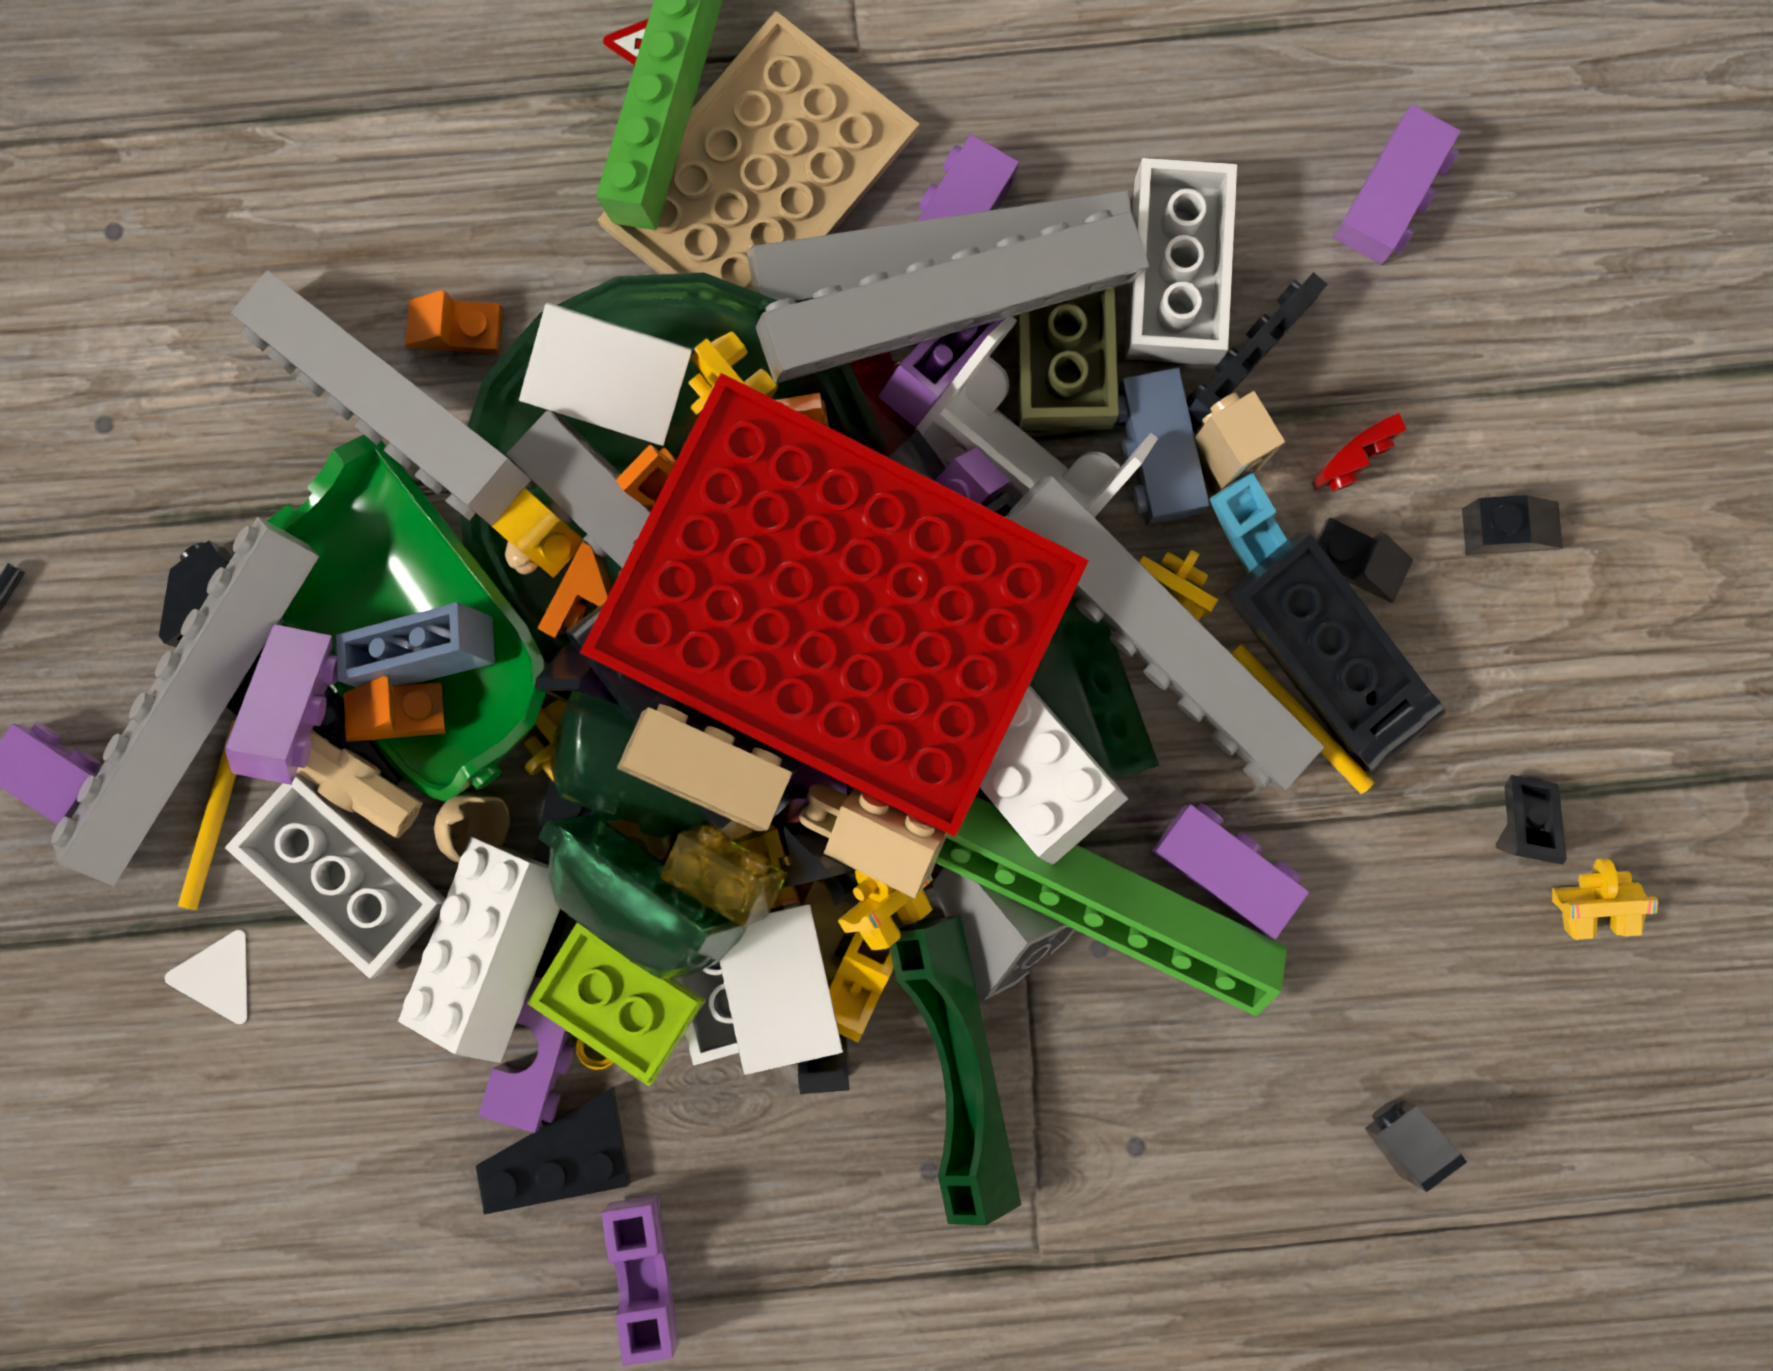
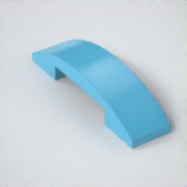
(1248, 520)

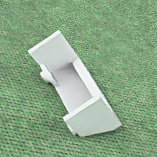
(969, 419)

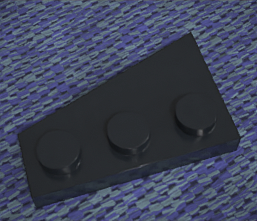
(560, 1161)

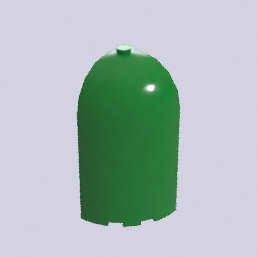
(393, 557)

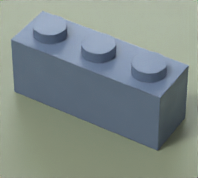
(1171, 474)
(417, 647)

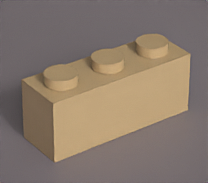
(1235, 440)
(705, 767)

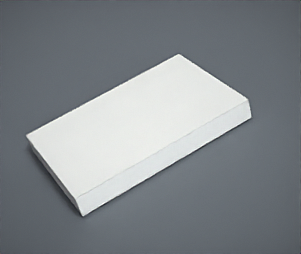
(604, 374)
(780, 993)

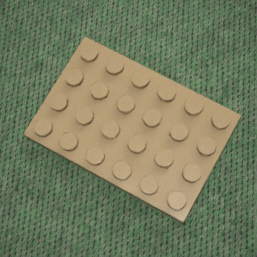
(770, 157)

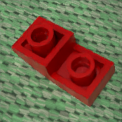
(1345, 465)

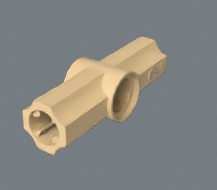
(359, 787)

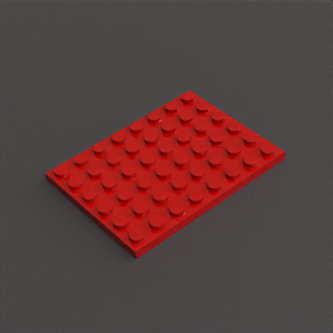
(835, 605)

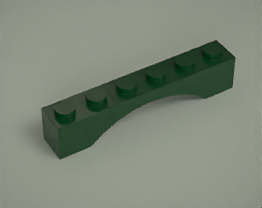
(976, 1160)

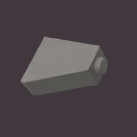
(998, 932)

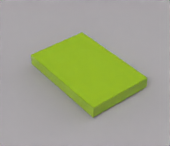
(615, 1005)

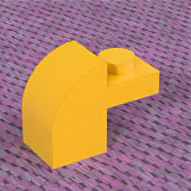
(538, 532)
(859, 986)

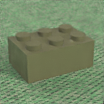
(1068, 365)

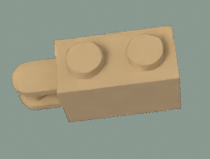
(874, 837)

